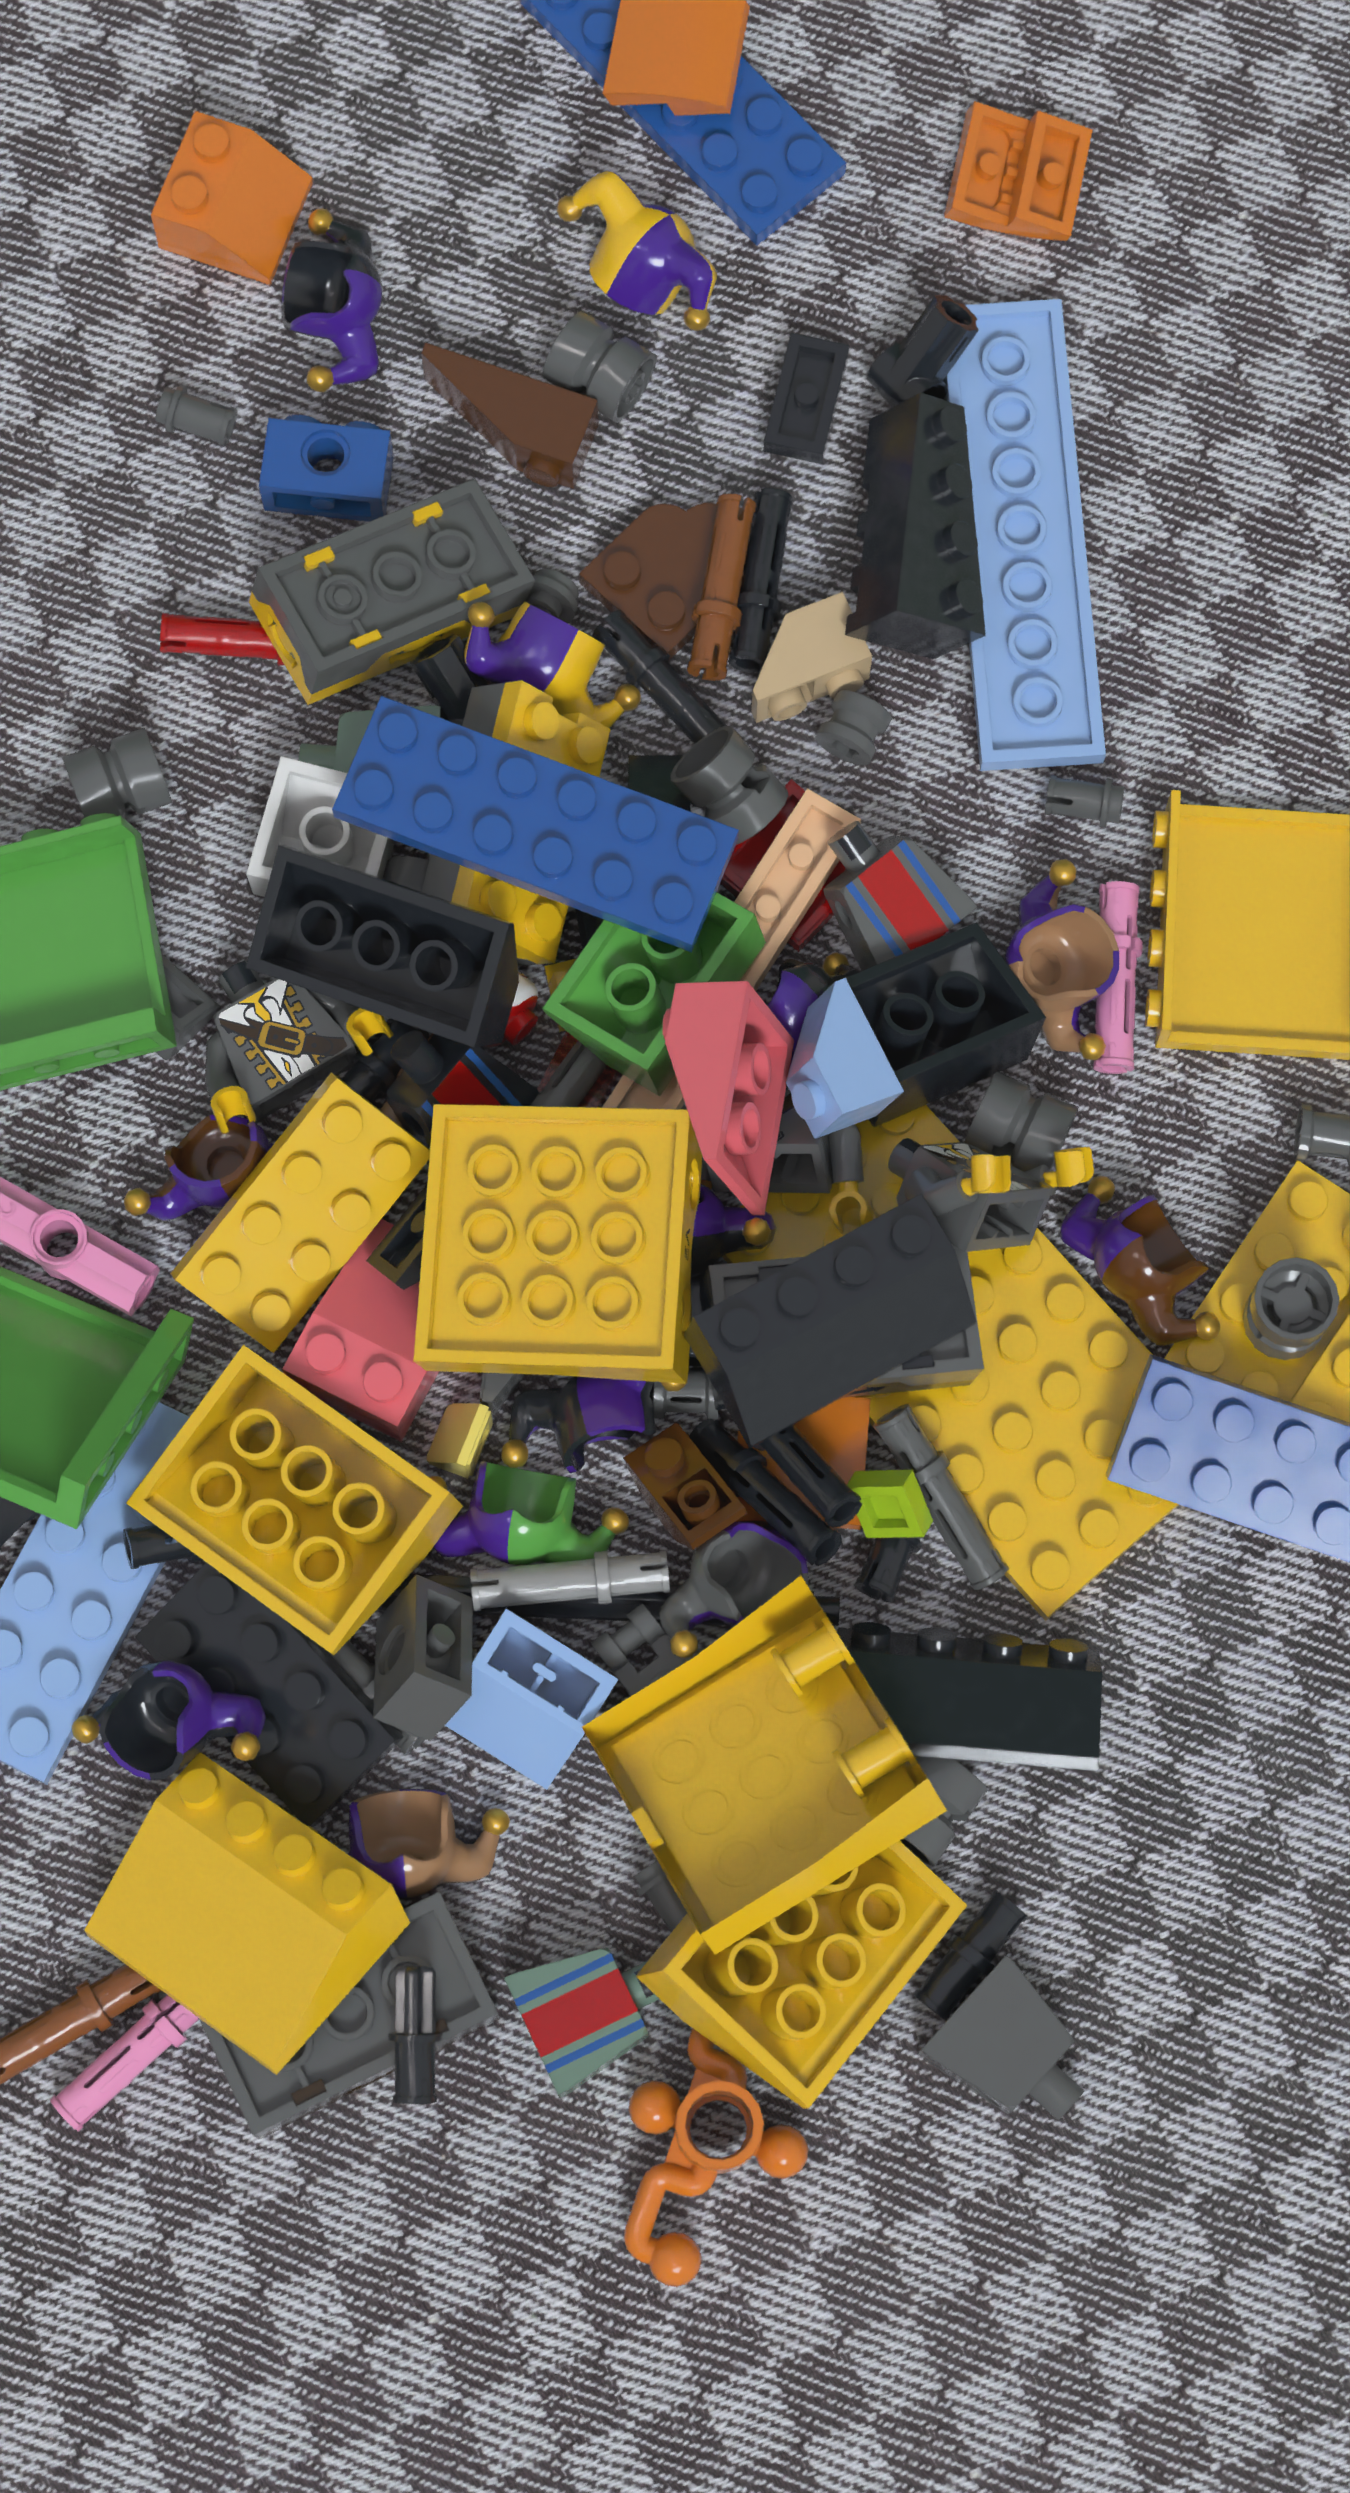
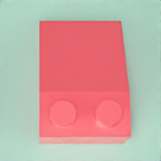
(733, 1079)
(362, 1346)

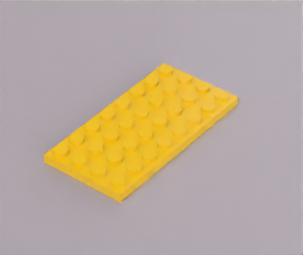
(1043, 1412)

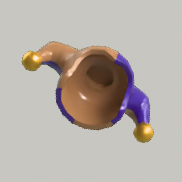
(1063, 960)
(413, 1841)

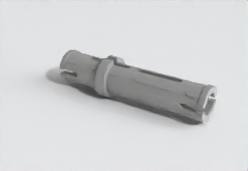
(570, 1580)

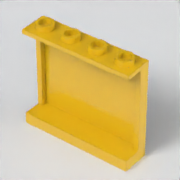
(1251, 931)

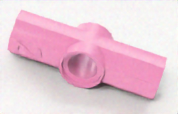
(95, 1263)

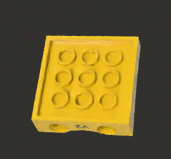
(558, 1242)
(763, 1768)

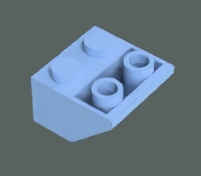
(530, 1699)

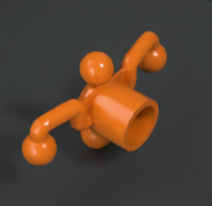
(689, 2172)

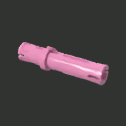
(1117, 1004)
(124, 2060)

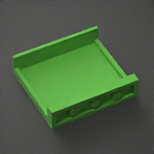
(78, 952)
(74, 1393)

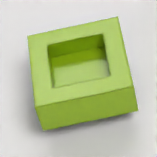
(891, 1504)

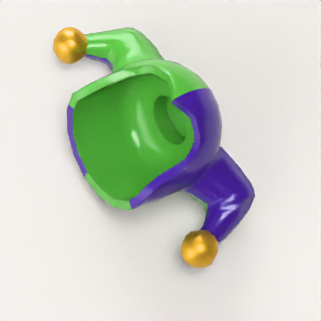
(525, 1519)

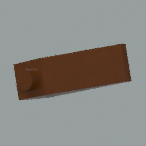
(526, 420)

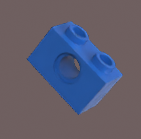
(350, 492)

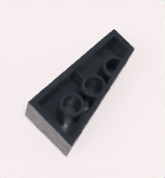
(918, 533)

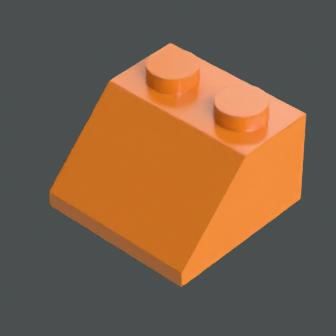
(230, 199)

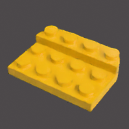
(1303, 1221)

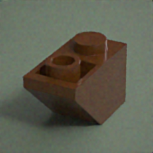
(683, 1488)

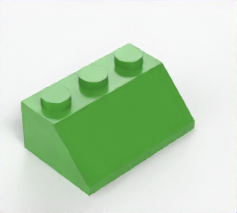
(627, 981)

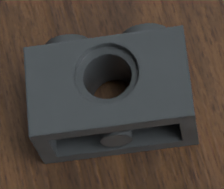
(423, 1658)

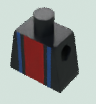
(448, 1075)

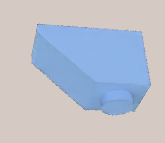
(839, 1065)

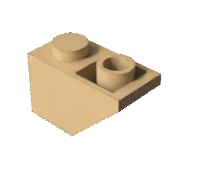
(810, 660)

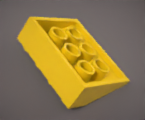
(293, 1501)
(244, 1913)
(813, 1978)

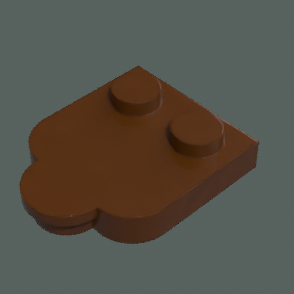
(656, 572)

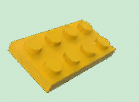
(301, 1213)

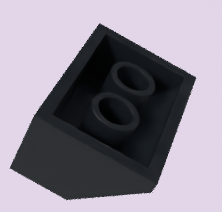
(946, 1016)

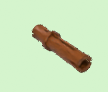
(717, 611)
(79, 2014)

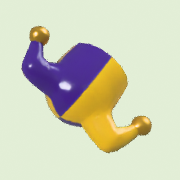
(643, 251)
(546, 656)

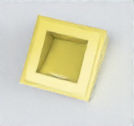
(460, 1438)

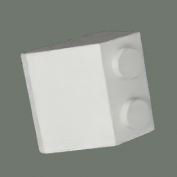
(303, 818)

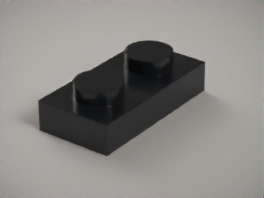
(806, 398)

